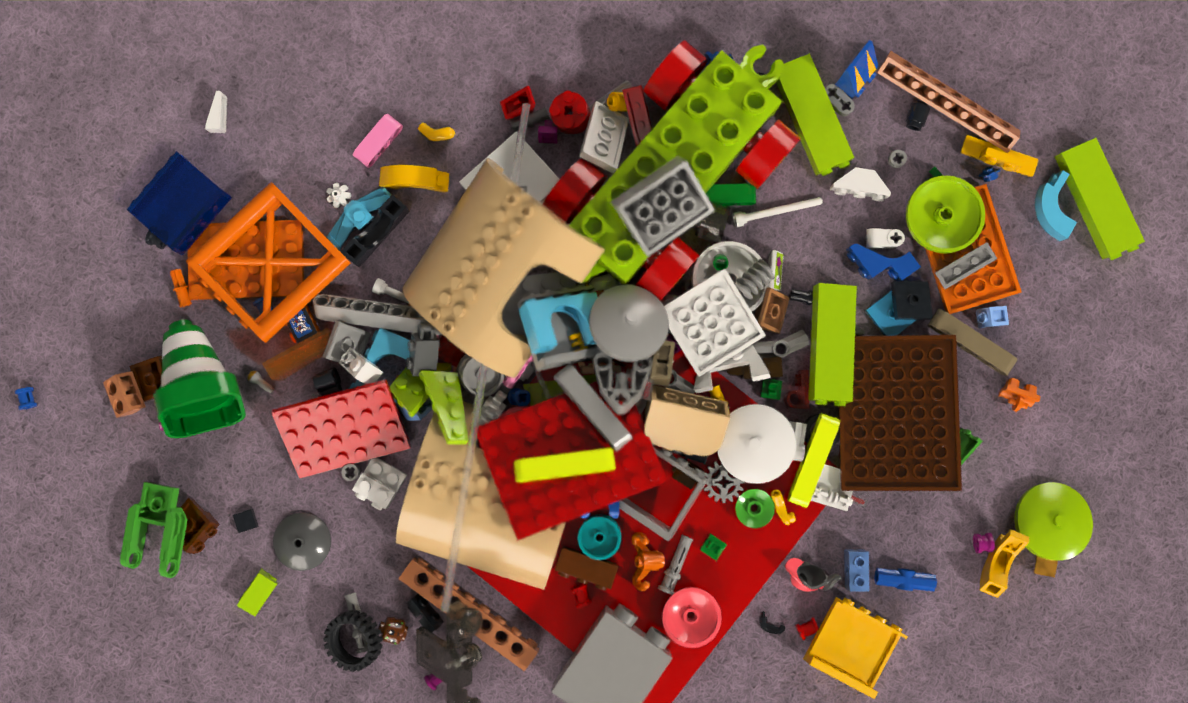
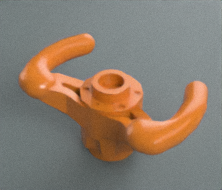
(645, 560)

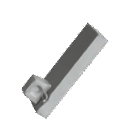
(966, 265)

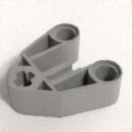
(620, 393)

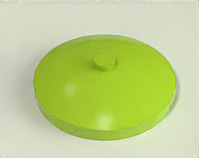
(945, 214)
(1054, 521)

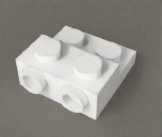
(379, 483)

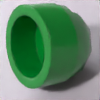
(720, 265)

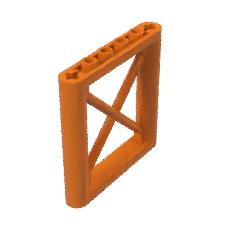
(209, 254)

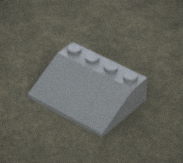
(663, 205)

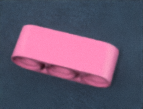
(377, 140)

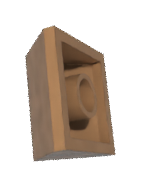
(772, 311)

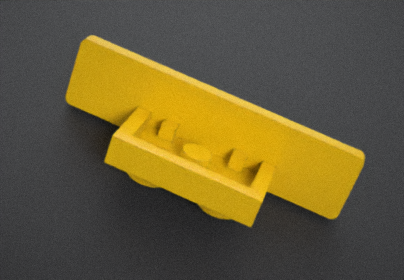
(993, 155)

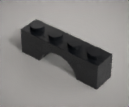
(364, 244)

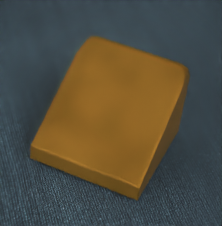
(1045, 567)

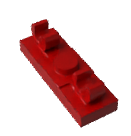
(637, 112)

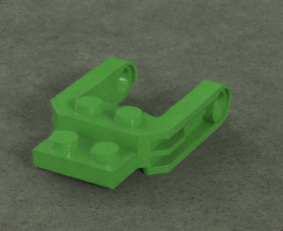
(159, 508)

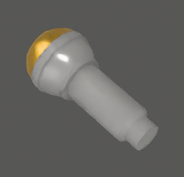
(255, 378)

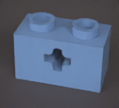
(856, 570)

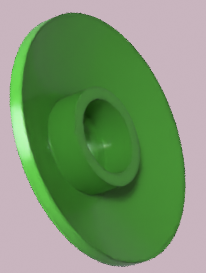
(764, 511)

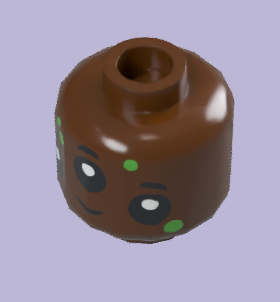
(393, 630)

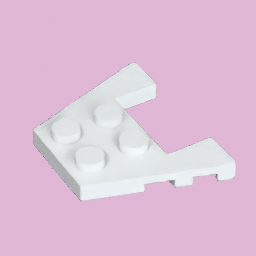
(746, 356)

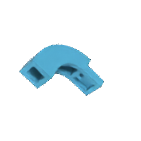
(1048, 210)

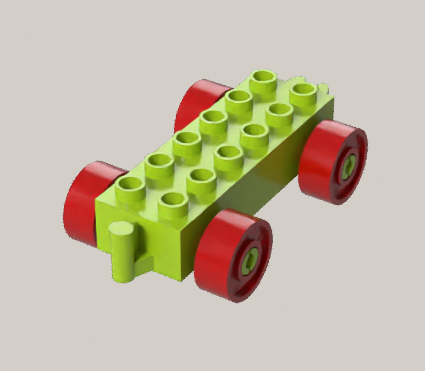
(708, 126)

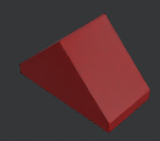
(513, 104)

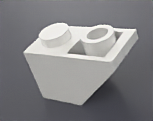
(360, 367)

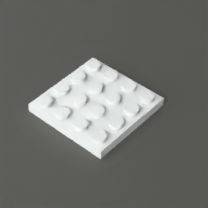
(712, 322)

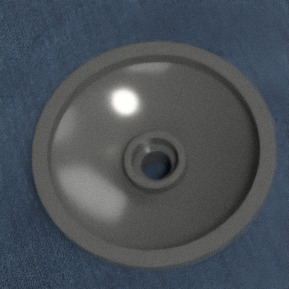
(314, 538)

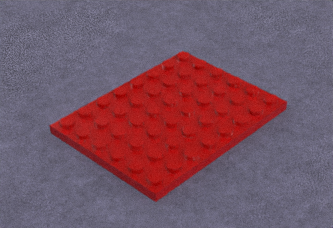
(558, 429)

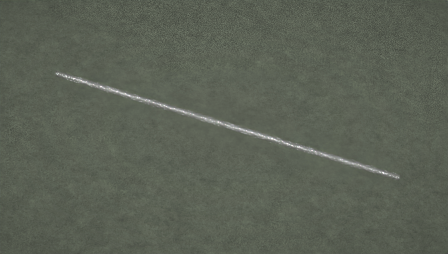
(477, 408)

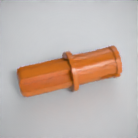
(180, 288)

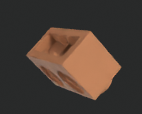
(124, 394)

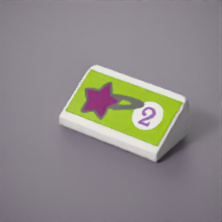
(776, 264)

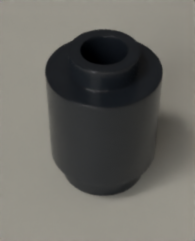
(917, 115)

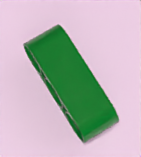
(732, 194)

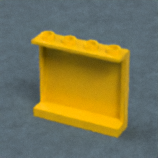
(853, 645)

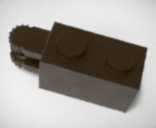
(773, 365)

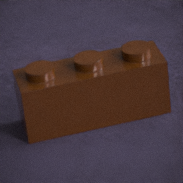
(585, 569)

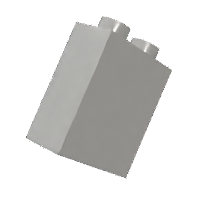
(614, 661)

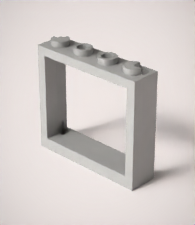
(651, 521)

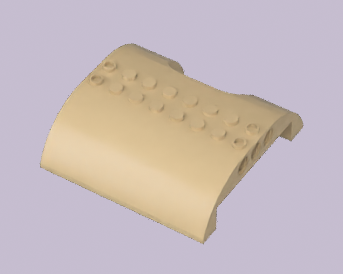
(481, 260)
(486, 533)

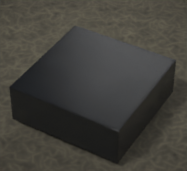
(245, 520)

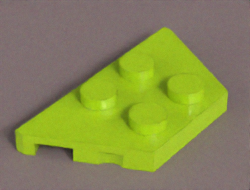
(410, 389)

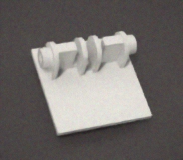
(829, 490)

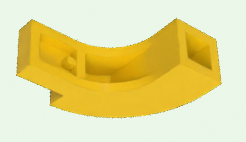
(413, 177)
(998, 563)

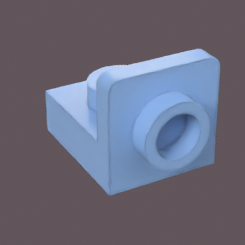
(992, 316)

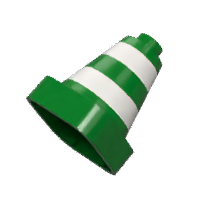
(194, 385)

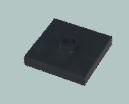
(911, 300)

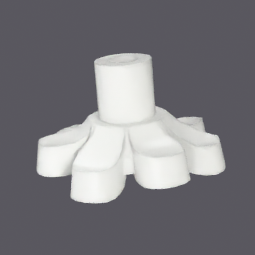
(341, 195)

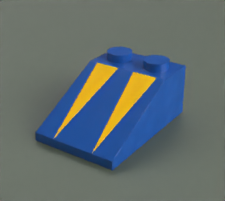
(859, 72)

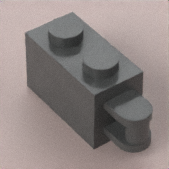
(423, 350)

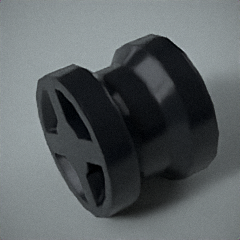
(152, 239)

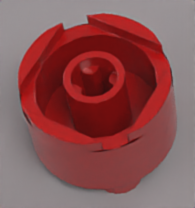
(570, 102)

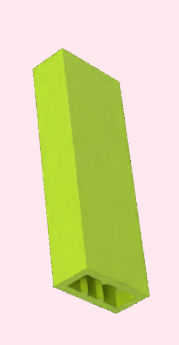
(814, 116)
(1100, 200)
(832, 344)

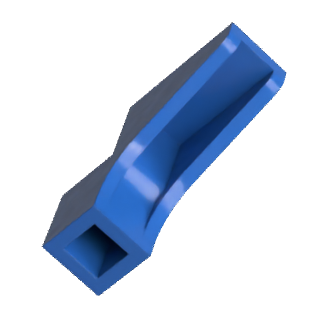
(872, 263)

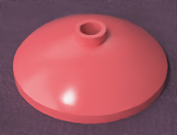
(696, 630)

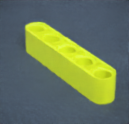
(814, 460)
(564, 465)

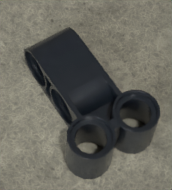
(327, 382)

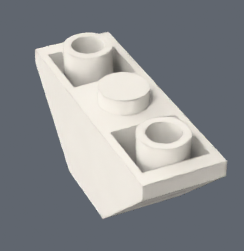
(861, 183)

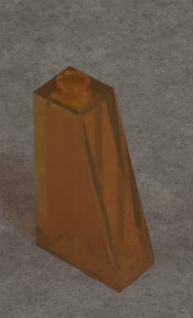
(297, 356)

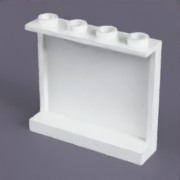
(533, 170)

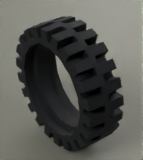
(340, 654)

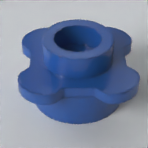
(989, 174)

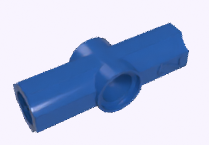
(905, 579)

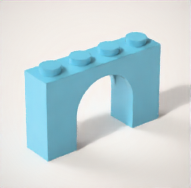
(537, 318)
(385, 344)

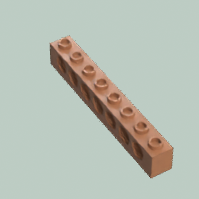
(949, 102)
(489, 635)

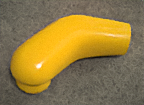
(436, 134)
(780, 507)

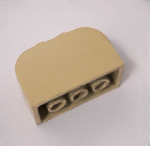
(685, 421)

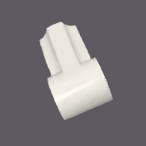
(799, 430)

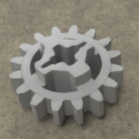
(722, 490)

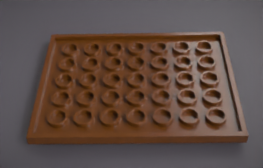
(902, 416)

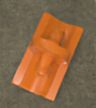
(1019, 397)

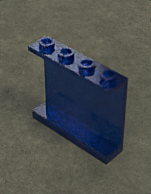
(179, 203)

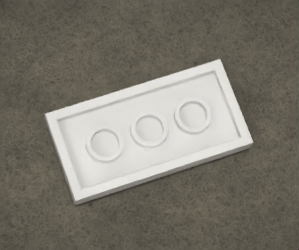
(604, 137)

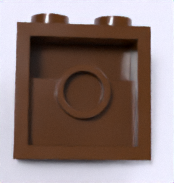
(148, 376)
(199, 527)

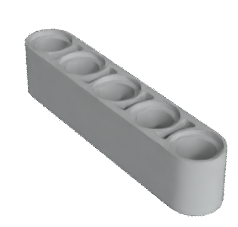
(592, 407)

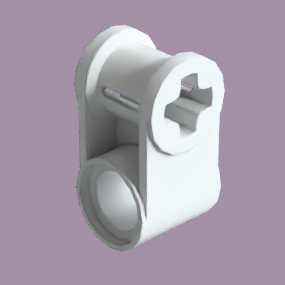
(880, 238)

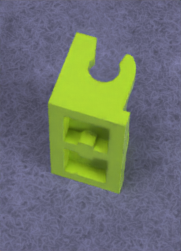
(257, 592)

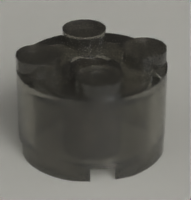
(713, 226)

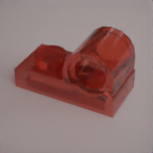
(802, 381)

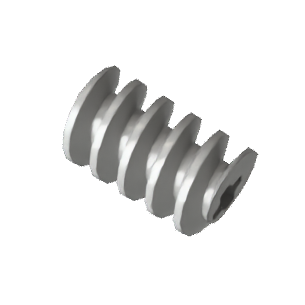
(754, 278)

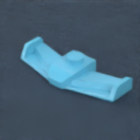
(357, 214)

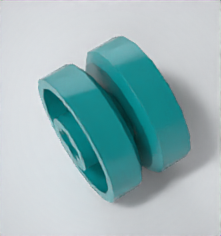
(599, 548)

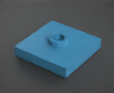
(883, 316)

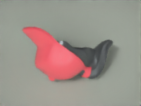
(808, 576)

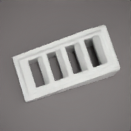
(217, 116)

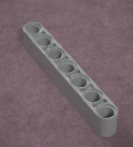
(368, 313)

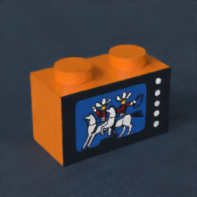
(302, 325)

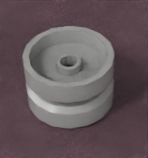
(468, 373)

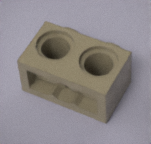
(662, 364)

